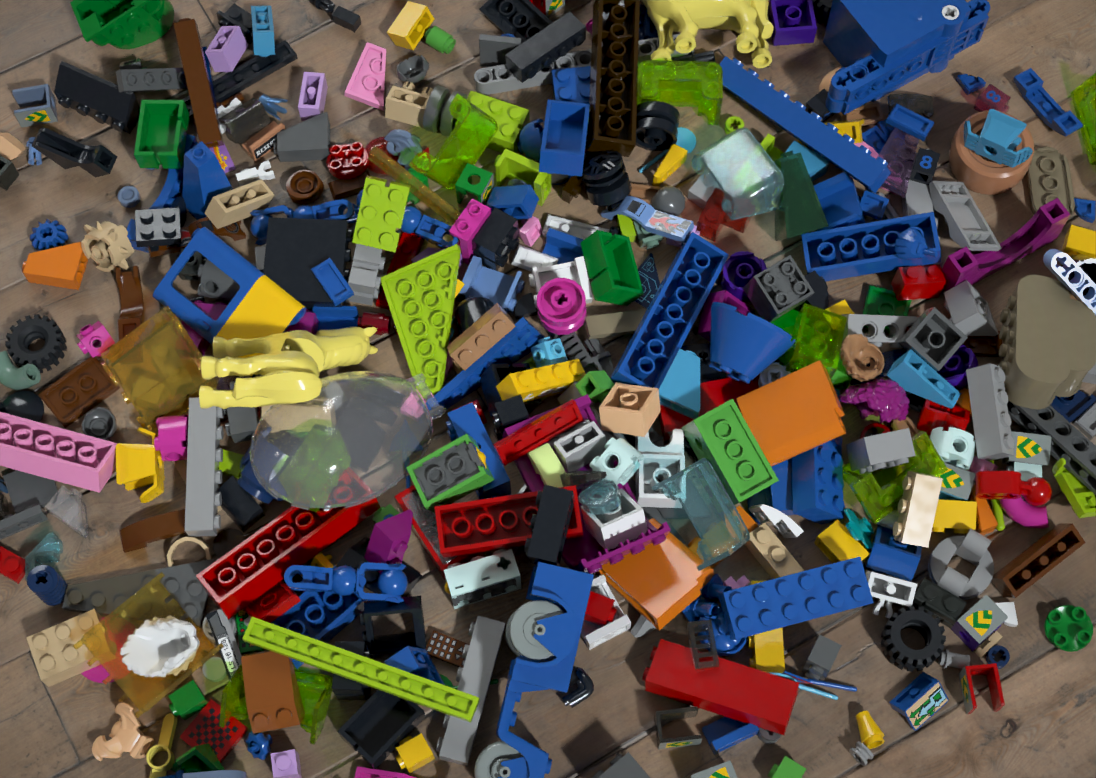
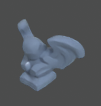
(403, 145)

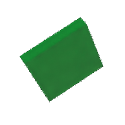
(884, 302)

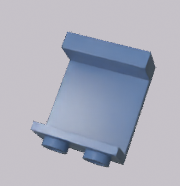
(491, 284)

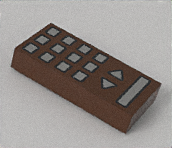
(446, 649)

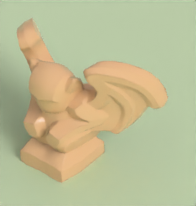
(125, 737)

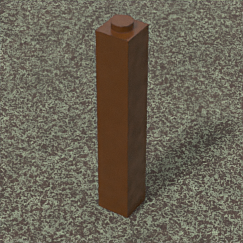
(198, 82)

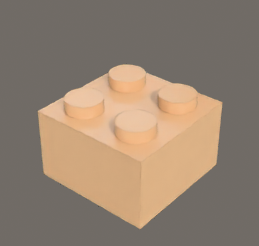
(629, 409)

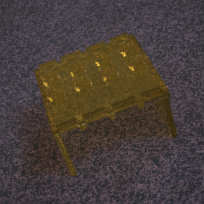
(111, 633)

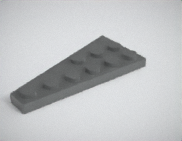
(110, 593)

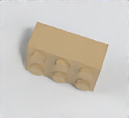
(55, 652)

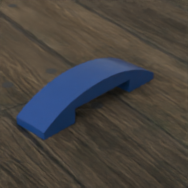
(1044, 105)

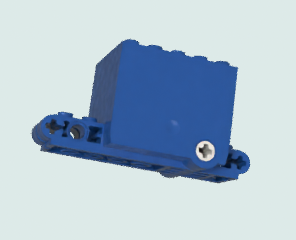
(895, 43)

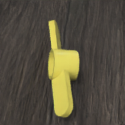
(164, 744)

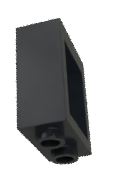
(393, 642)

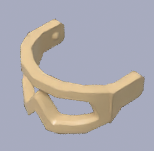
(203, 544)

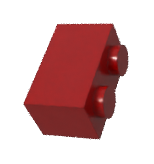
(918, 282)

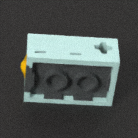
(482, 578)

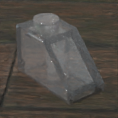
(70, 510)

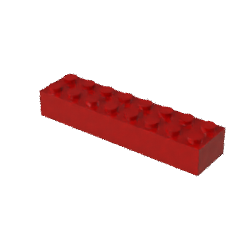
(266, 555)

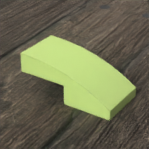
(547, 465)

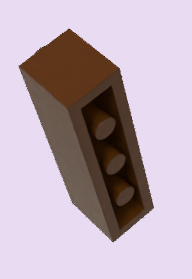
(1037, 560)

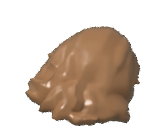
(857, 354)

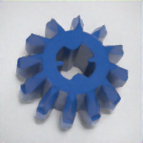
(48, 235)

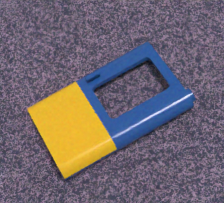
(255, 310)

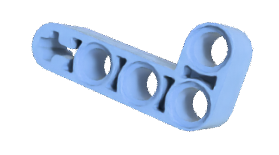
(1080, 278)

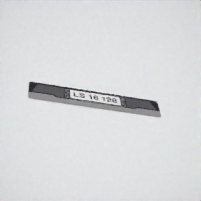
(230, 652)

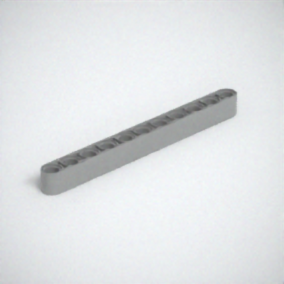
(494, 74)

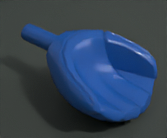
(912, 245)

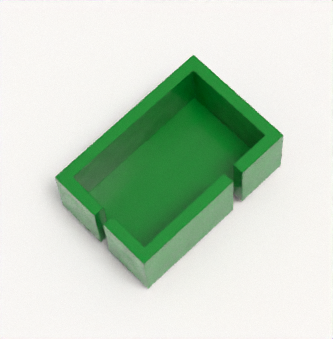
(161, 134)
(612, 268)

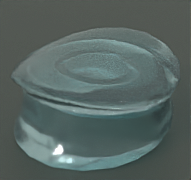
(600, 497)

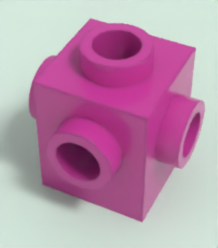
(94, 339)

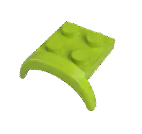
(1079, 496)

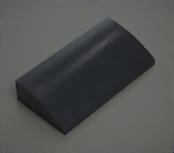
(516, 17)

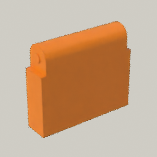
(793, 413)
(659, 579)

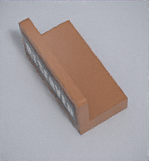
(263, 141)

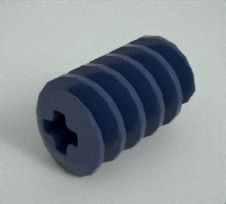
(47, 584)

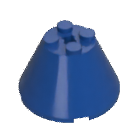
(744, 343)

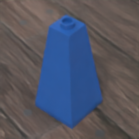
(202, 179)

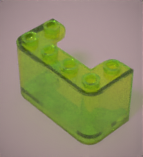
(683, 85)

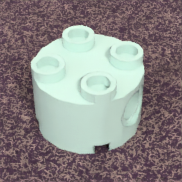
(954, 446)
(627, 457)

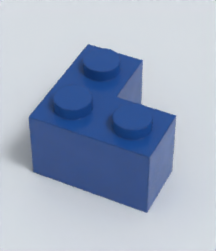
(415, 661)

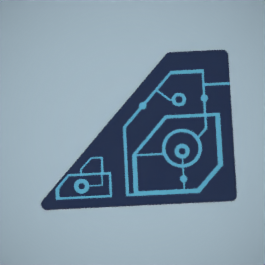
(649, 281)

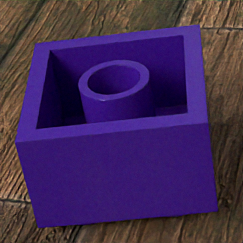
(792, 21)

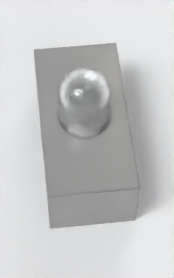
(702, 190)

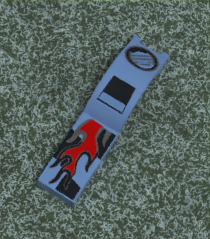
(651, 219)

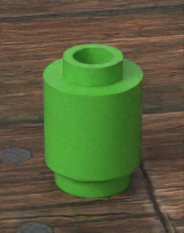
(439, 40)

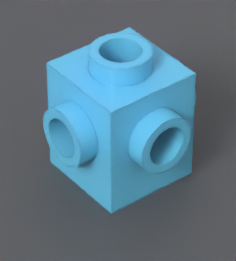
(548, 352)

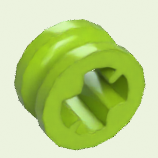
(733, 120)

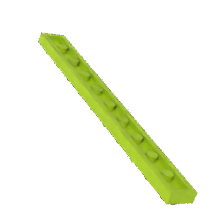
(361, 669)

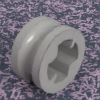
(861, 753)

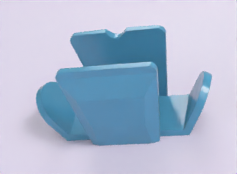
(1000, 137)

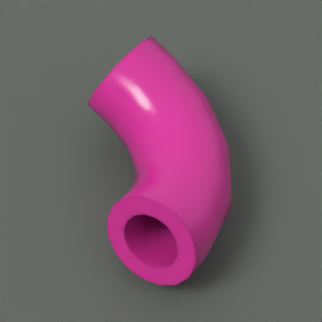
(1024, 513)

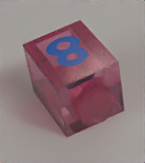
(992, 99)

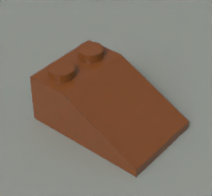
(271, 691)

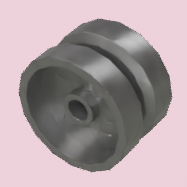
(437, 111)

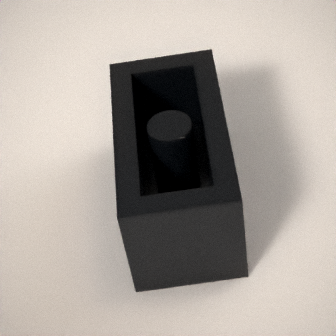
(346, 19)

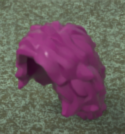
(878, 398)

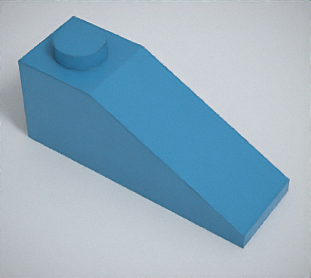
(262, 31)
(922, 380)

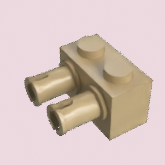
(406, 105)

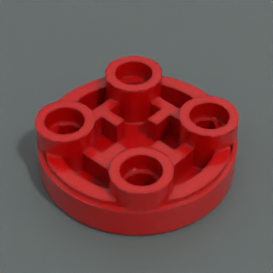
(347, 160)

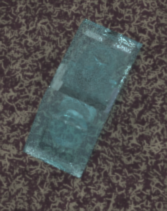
(45, 552)

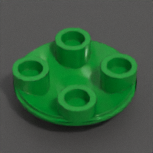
(1068, 628)

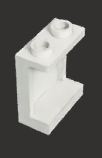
(572, 270)
(594, 634)

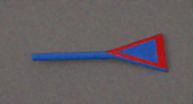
(823, 683)

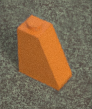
(57, 266)

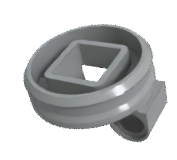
(974, 550)

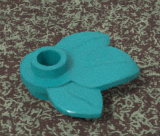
(859, 528)

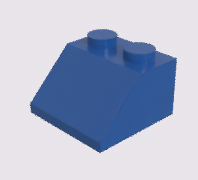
(893, 556)

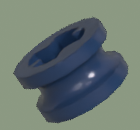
(1002, 650)

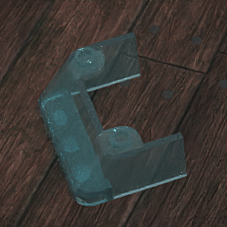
(708, 509)

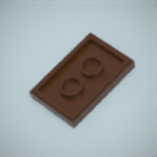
(78, 391)

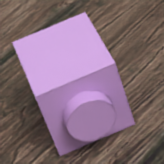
(286, 764)

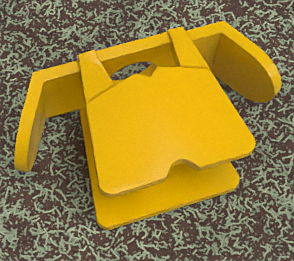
(139, 467)

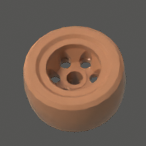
(981, 173)

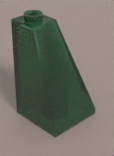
(798, 204)

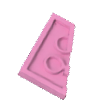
(368, 78)

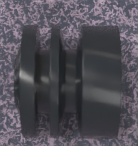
(605, 178)

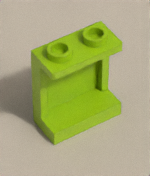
(515, 166)

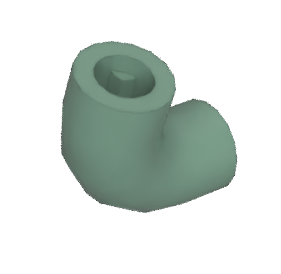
(16, 377)

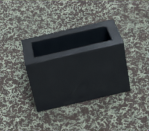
(239, 505)

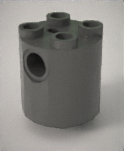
(216, 283)

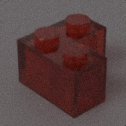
(714, 218)

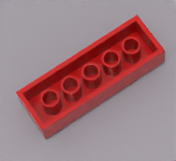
(493, 523)

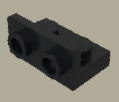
(237, 17)

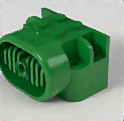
(123, 22)

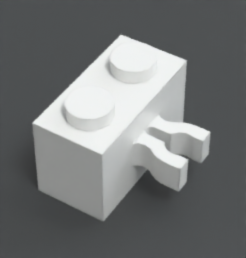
(891, 590)

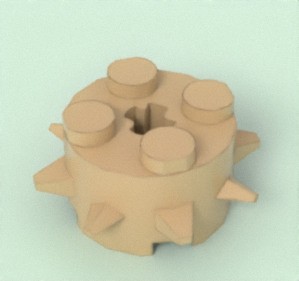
(107, 245)

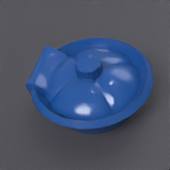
(722, 639)

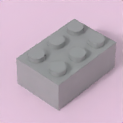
(880, 451)

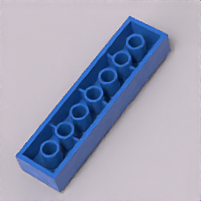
(670, 314)

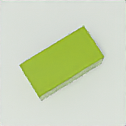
(626, 227)

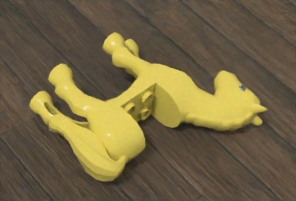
(743, 16)
(287, 367)

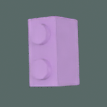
(226, 48)
(312, 95)

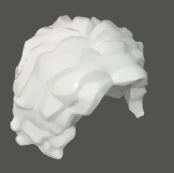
(160, 647)

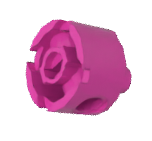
(172, 437)

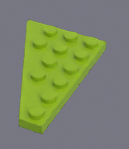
(422, 311)

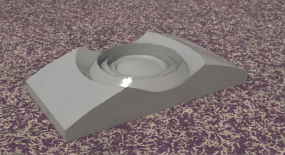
(962, 216)

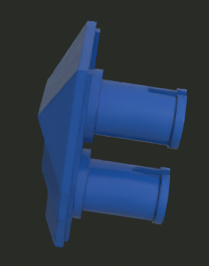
(706, 603)

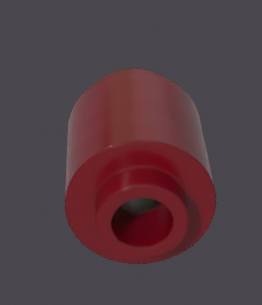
(375, 320)

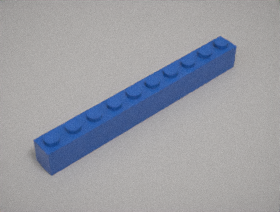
(804, 126)

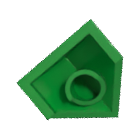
(198, 759)

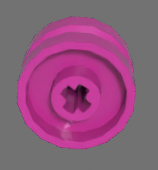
(561, 306)

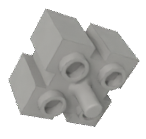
(366, 274)

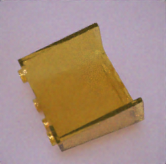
(157, 368)

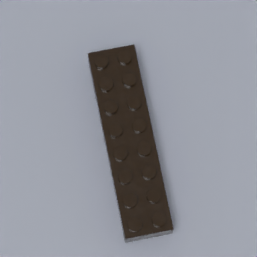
(614, 76)

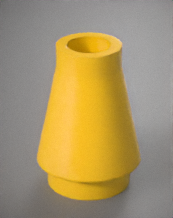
(869, 731)

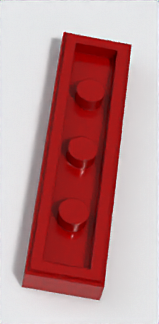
(407, 249)
(538, 432)

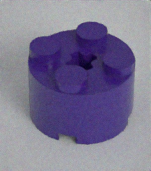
(739, 271)

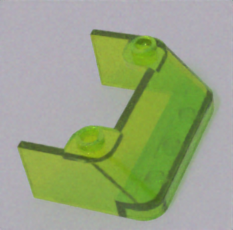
(314, 692)

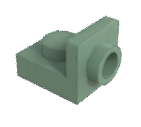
(645, 238)

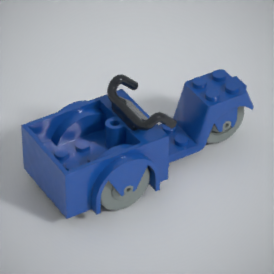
(546, 642)

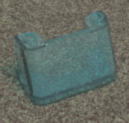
(743, 172)

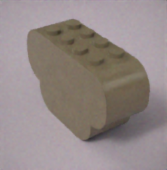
(1045, 342)

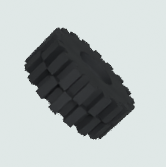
(34, 329)

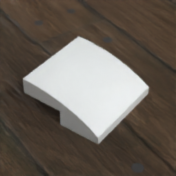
(772, 516)

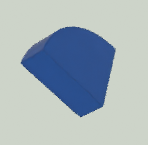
(970, 83)
(1085, 209)

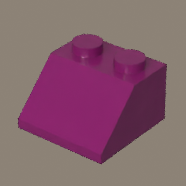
(723, 297)
(390, 539)

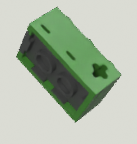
(450, 473)

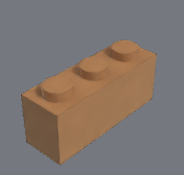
(480, 336)

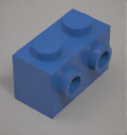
(515, 200)

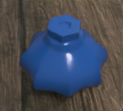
(259, 744)

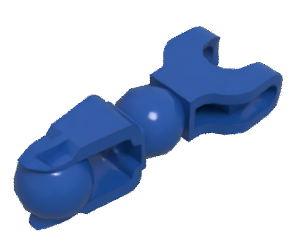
(326, 211)
(422, 225)
(346, 580)

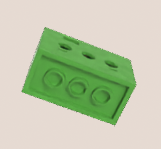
(732, 451)

